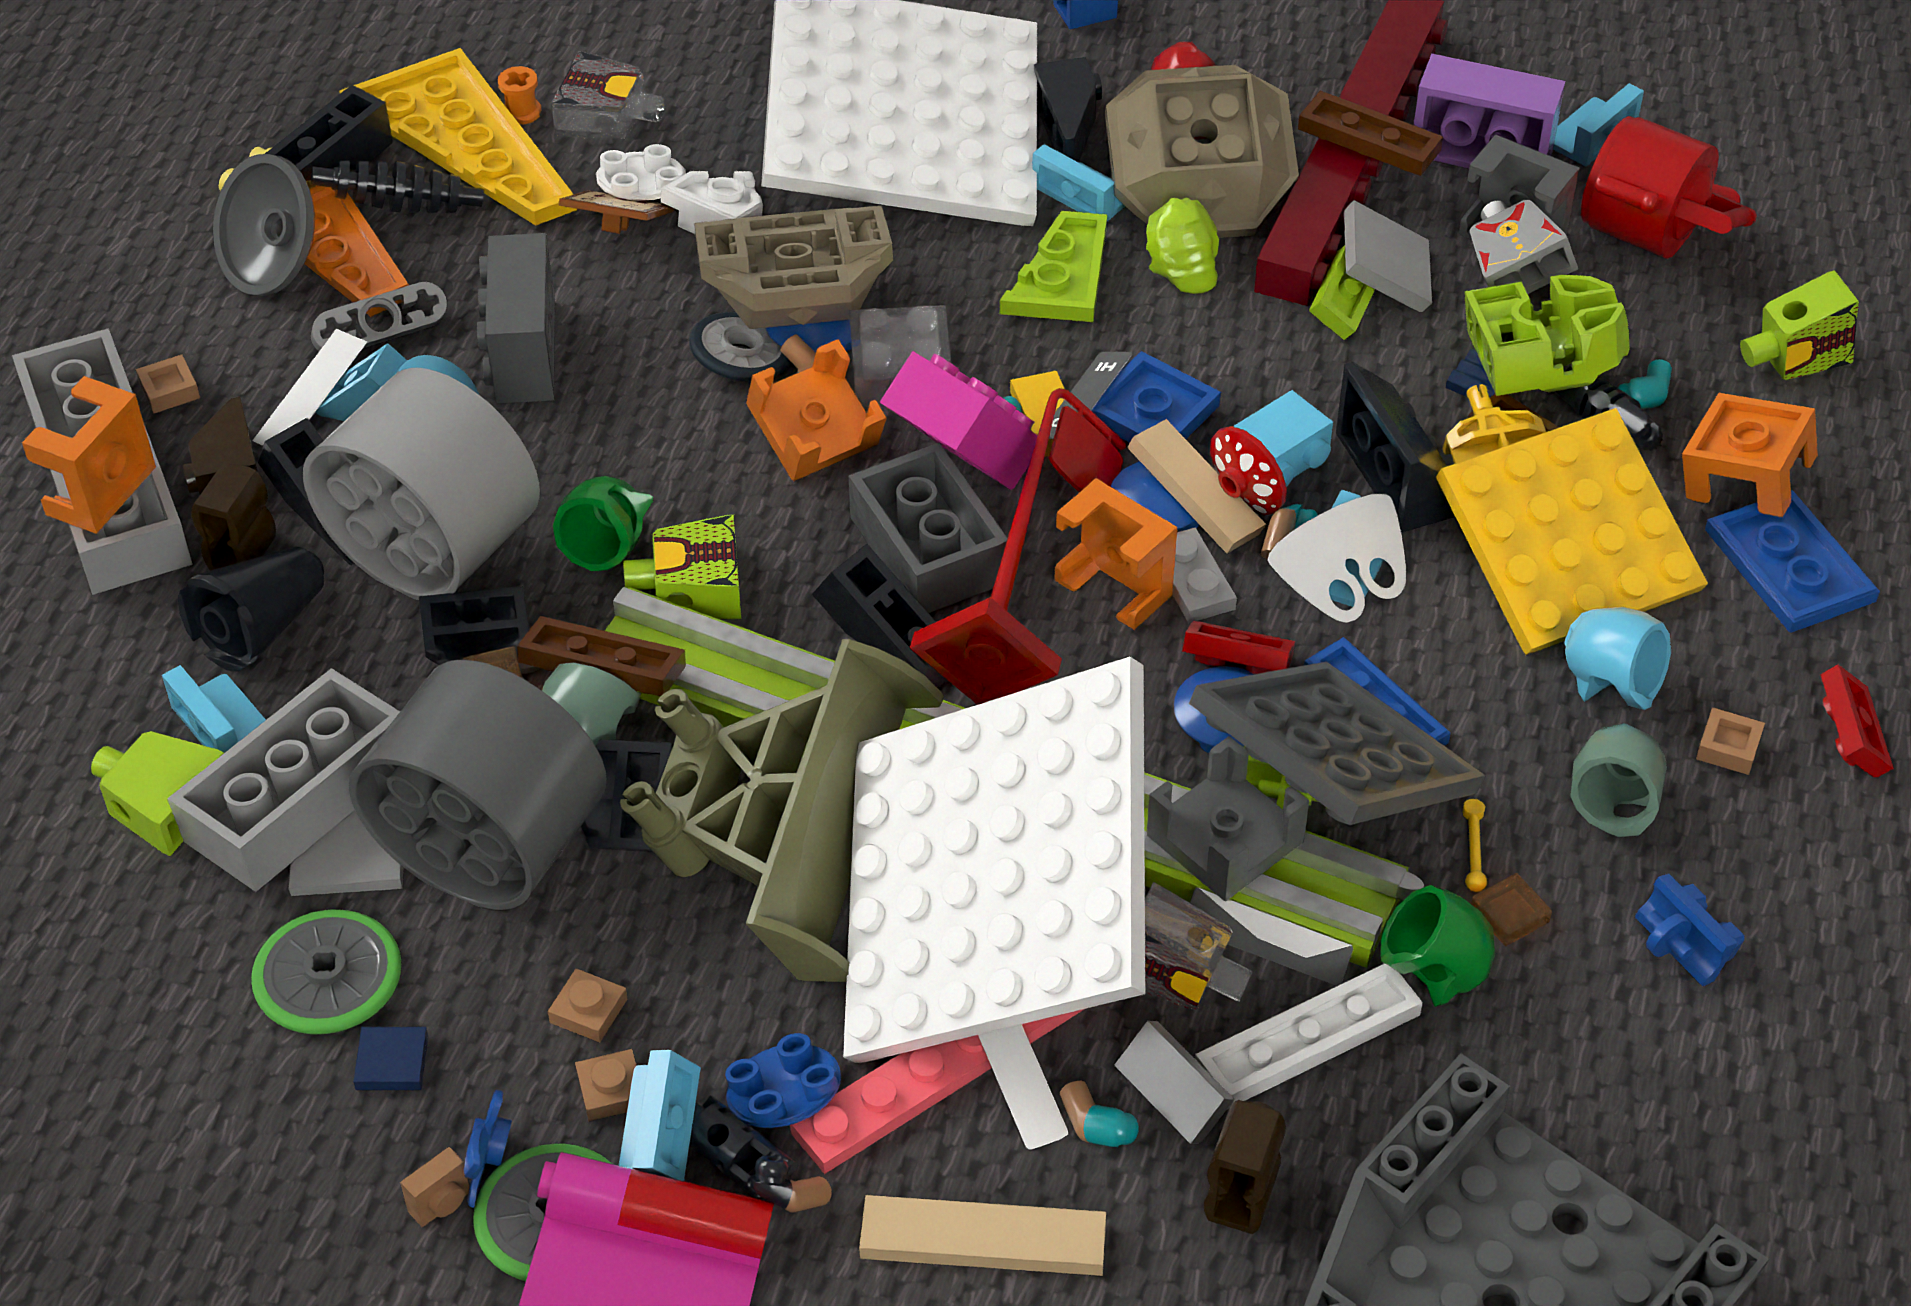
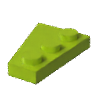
(1063, 273)

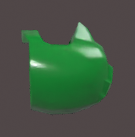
(600, 522)
(1439, 942)

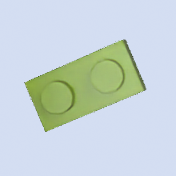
(1341, 298)

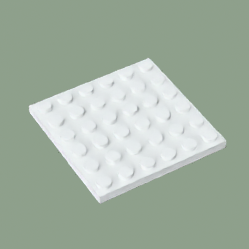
(904, 107)
(998, 865)

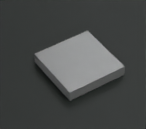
(1387, 256)
(345, 862)

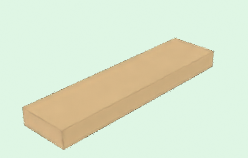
(983, 1235)

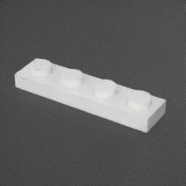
(1311, 1033)

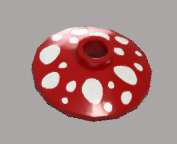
(1248, 470)

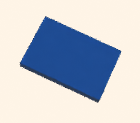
(1792, 563)

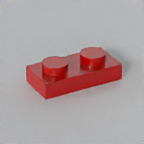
(1219, 644)
(1856, 721)

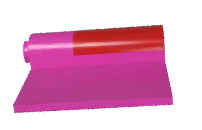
(642, 1240)

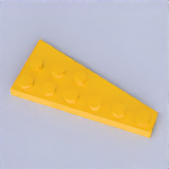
(463, 126)

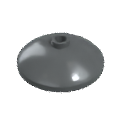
(263, 224)

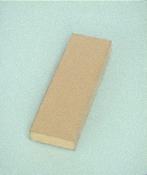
(1195, 486)

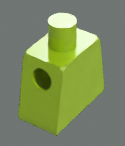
(144, 777)

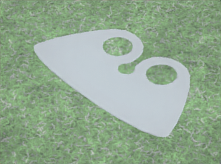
(1319, 548)

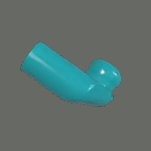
(1653, 388)

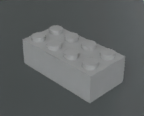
(282, 781)

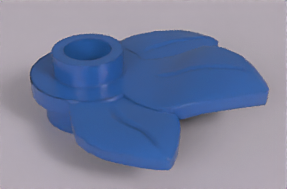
(485, 1145)

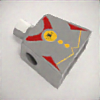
(1520, 246)

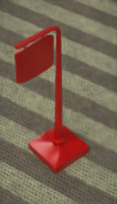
(983, 645)

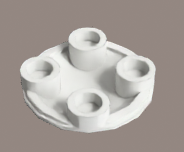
(638, 174)

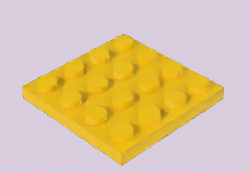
(1570, 528)

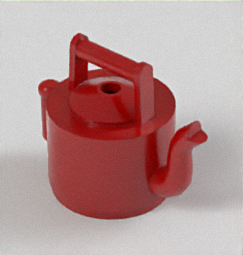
(1657, 187)

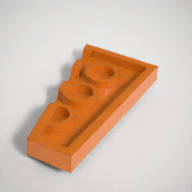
(349, 252)

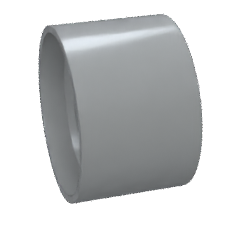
(421, 483)

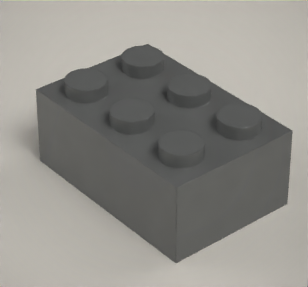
(518, 318)
(928, 526)

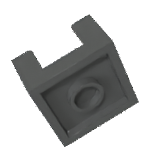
(1519, 174)
(1225, 825)

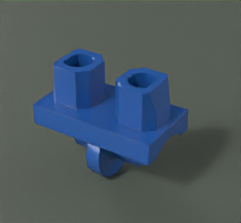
(1686, 930)

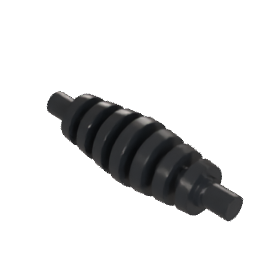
(397, 186)

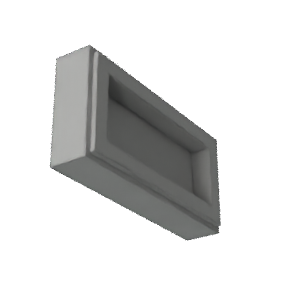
(1174, 1082)

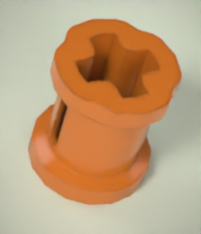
(519, 93)

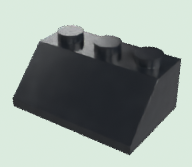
(1391, 448)

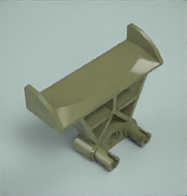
(705, 817)

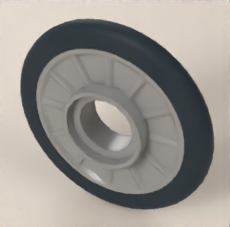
(713, 348)

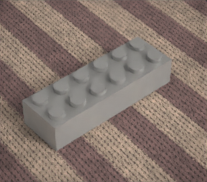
(146, 530)

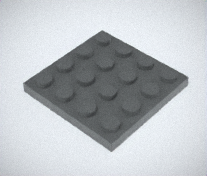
(1336, 742)

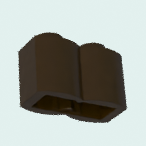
(233, 517)
(1244, 1166)

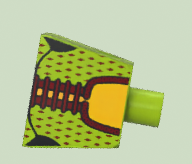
(1806, 329)
(692, 567)

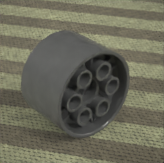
(478, 784)

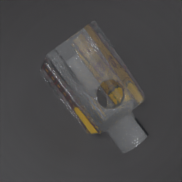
(602, 99)
(1187, 952)

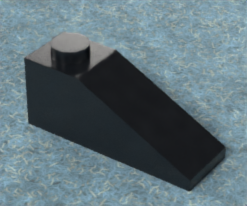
(1067, 103)
(345, 129)
(283, 464)
(876, 608)

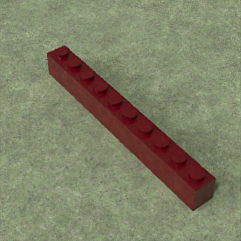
(1334, 176)

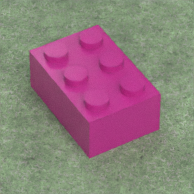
(963, 417)

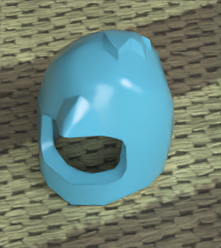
(1619, 650)

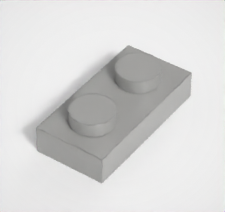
(1198, 581)

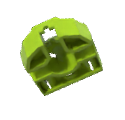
(1577, 324)

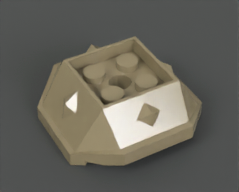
(1235, 176)
(795, 263)

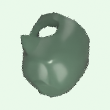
(592, 698)
(1615, 769)

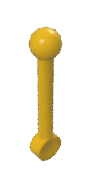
(1474, 811)

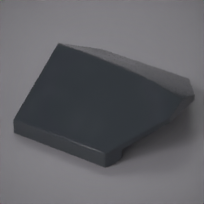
(472, 622)
(624, 765)

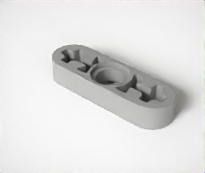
(408, 295)

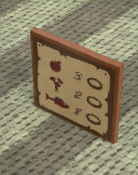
(615, 210)

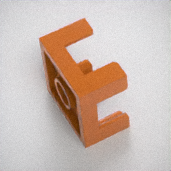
(814, 414)
(1750, 443)
(100, 462)
(1121, 542)

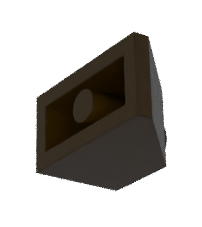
(219, 441)

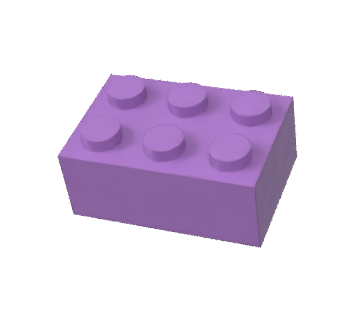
(1477, 101)

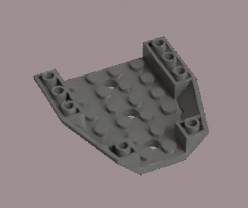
(1465, 1211)

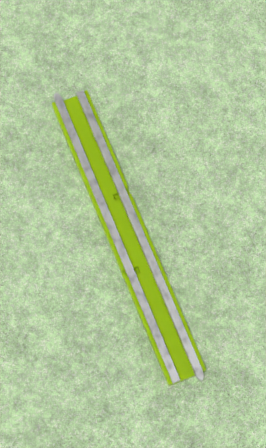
(745, 673)

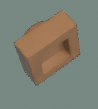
(167, 383)
(1730, 741)
(587, 1005)
(606, 1083)
(436, 1187)

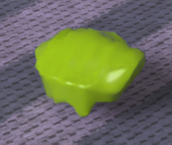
(1183, 245)

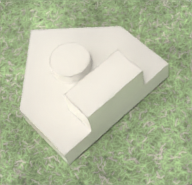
(712, 198)

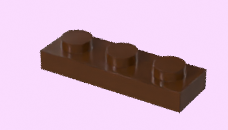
(1370, 133)
(638, 662)

